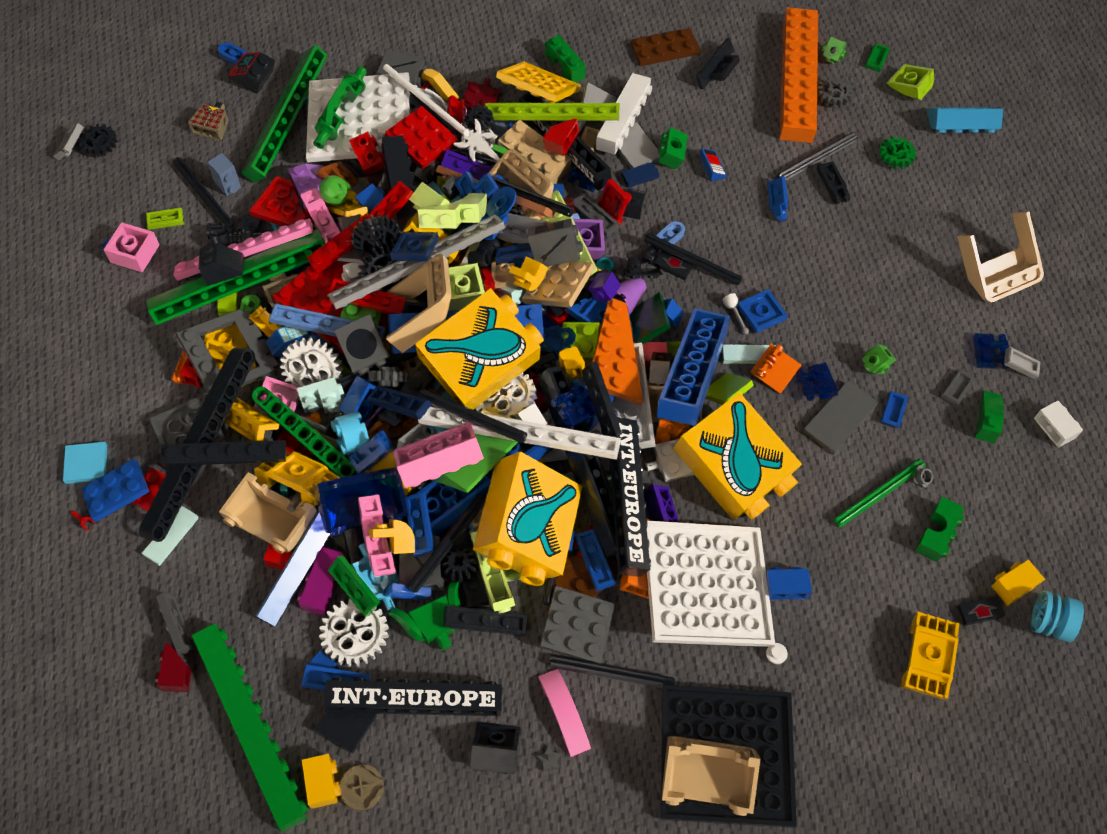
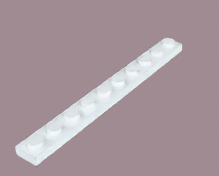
(536, 434)

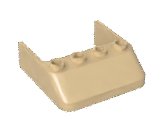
(523, 174)
(1008, 271)
(436, 280)

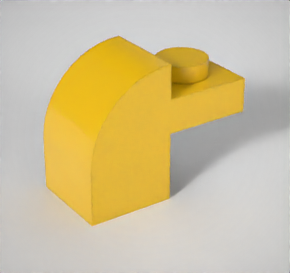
(530, 274)
(399, 533)

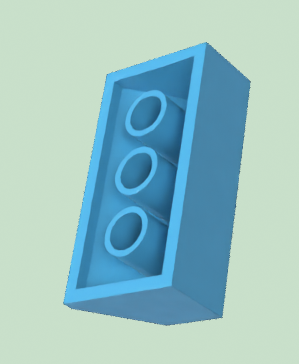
(965, 118)

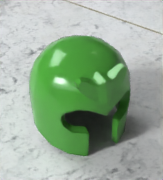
(334, 189)

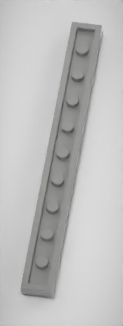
(400, 269)

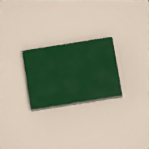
(649, 319)

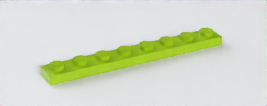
(555, 111)

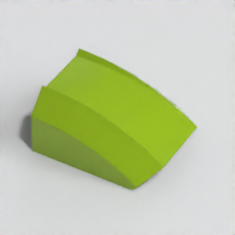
(912, 81)

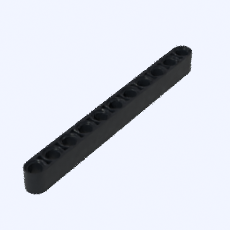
(203, 430)

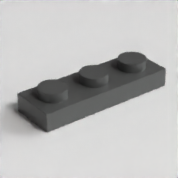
(590, 210)
(175, 624)

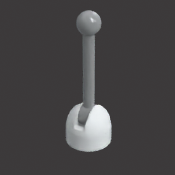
(731, 302)

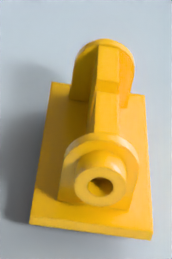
(261, 319)
(217, 349)

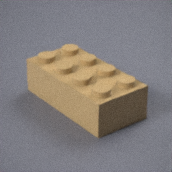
(531, 146)

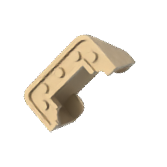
(266, 514)
(710, 773)

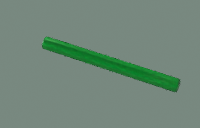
(877, 493)

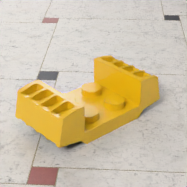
(297, 473)
(931, 656)

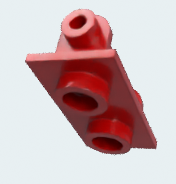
(455, 108)

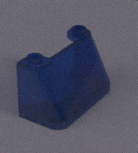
(339, 498)

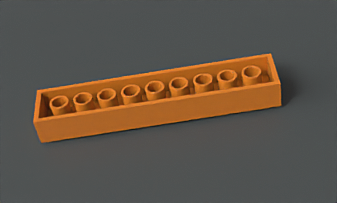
(799, 75)

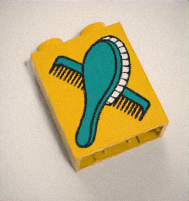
(480, 349)
(738, 458)
(528, 519)

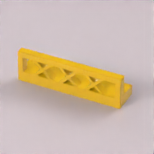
(348, 209)
(249, 421)

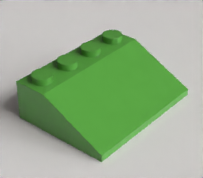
(468, 476)

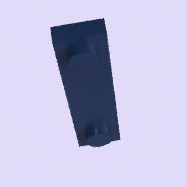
(399, 402)

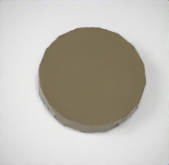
(361, 787)

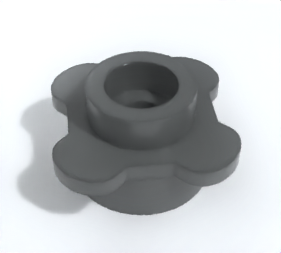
(923, 476)

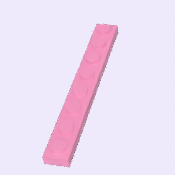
(252, 245)

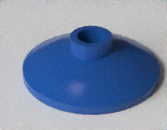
(501, 202)

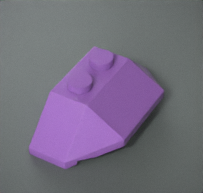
(305, 178)

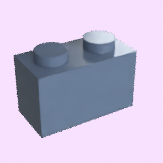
(224, 174)

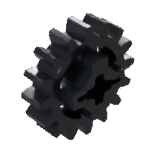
(97, 140)

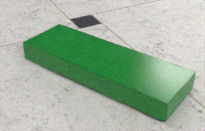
(353, 586)

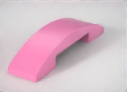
(320, 214)
(377, 548)
(565, 712)

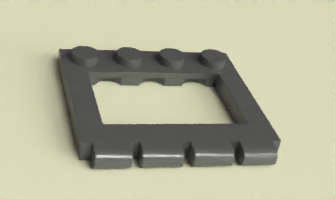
(203, 361)

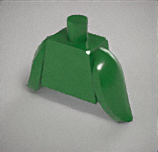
(427, 621)

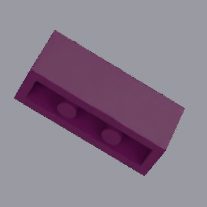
(319, 584)

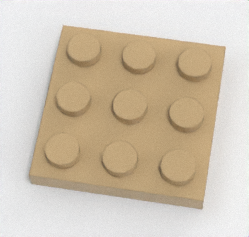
(560, 284)

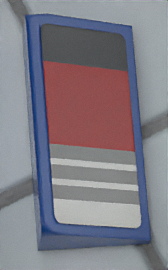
(712, 164)

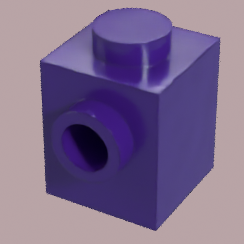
(604, 286)

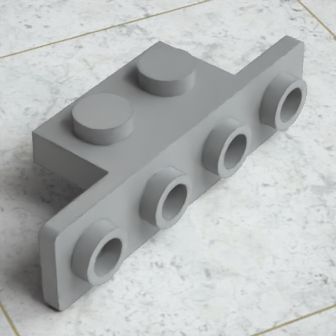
(517, 228)

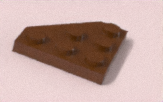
(577, 577)

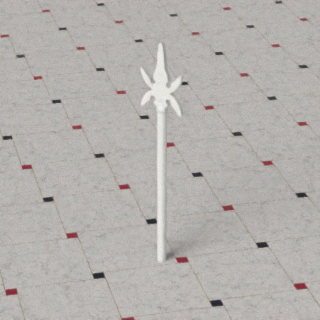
(475, 140)

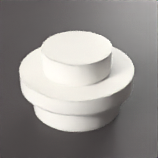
(776, 653)

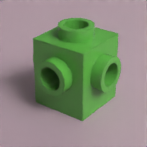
(834, 44)
(878, 359)

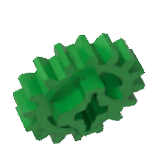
(897, 152)

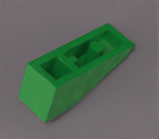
(990, 417)

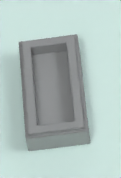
(1022, 363)

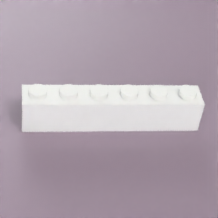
(631, 99)

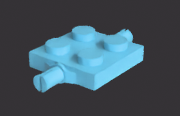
(377, 583)

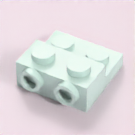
(322, 394)

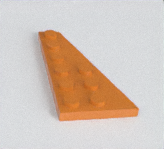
(617, 354)

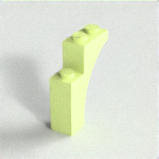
(466, 210)
(495, 582)

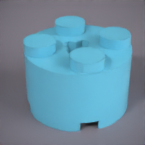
(350, 432)

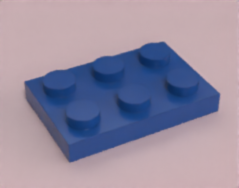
(115, 490)

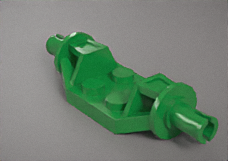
(329, 121)

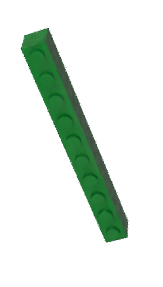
(284, 115)
(255, 270)
(249, 727)

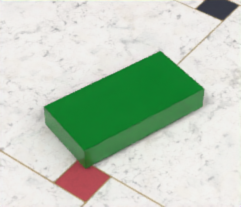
(877, 57)

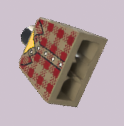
(210, 121)

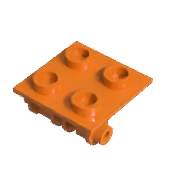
(775, 368)
(670, 430)

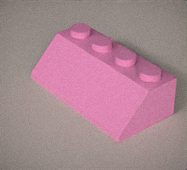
(438, 455)

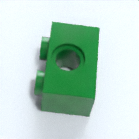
(672, 148)

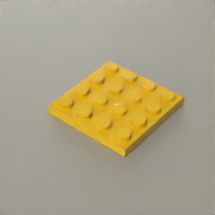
(538, 81)

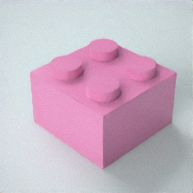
(131, 247)

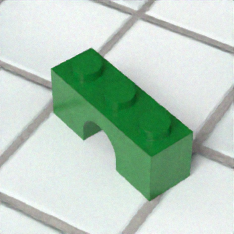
(559, 51)
(947, 516)

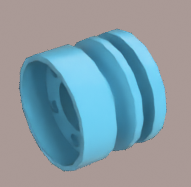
(1057, 616)

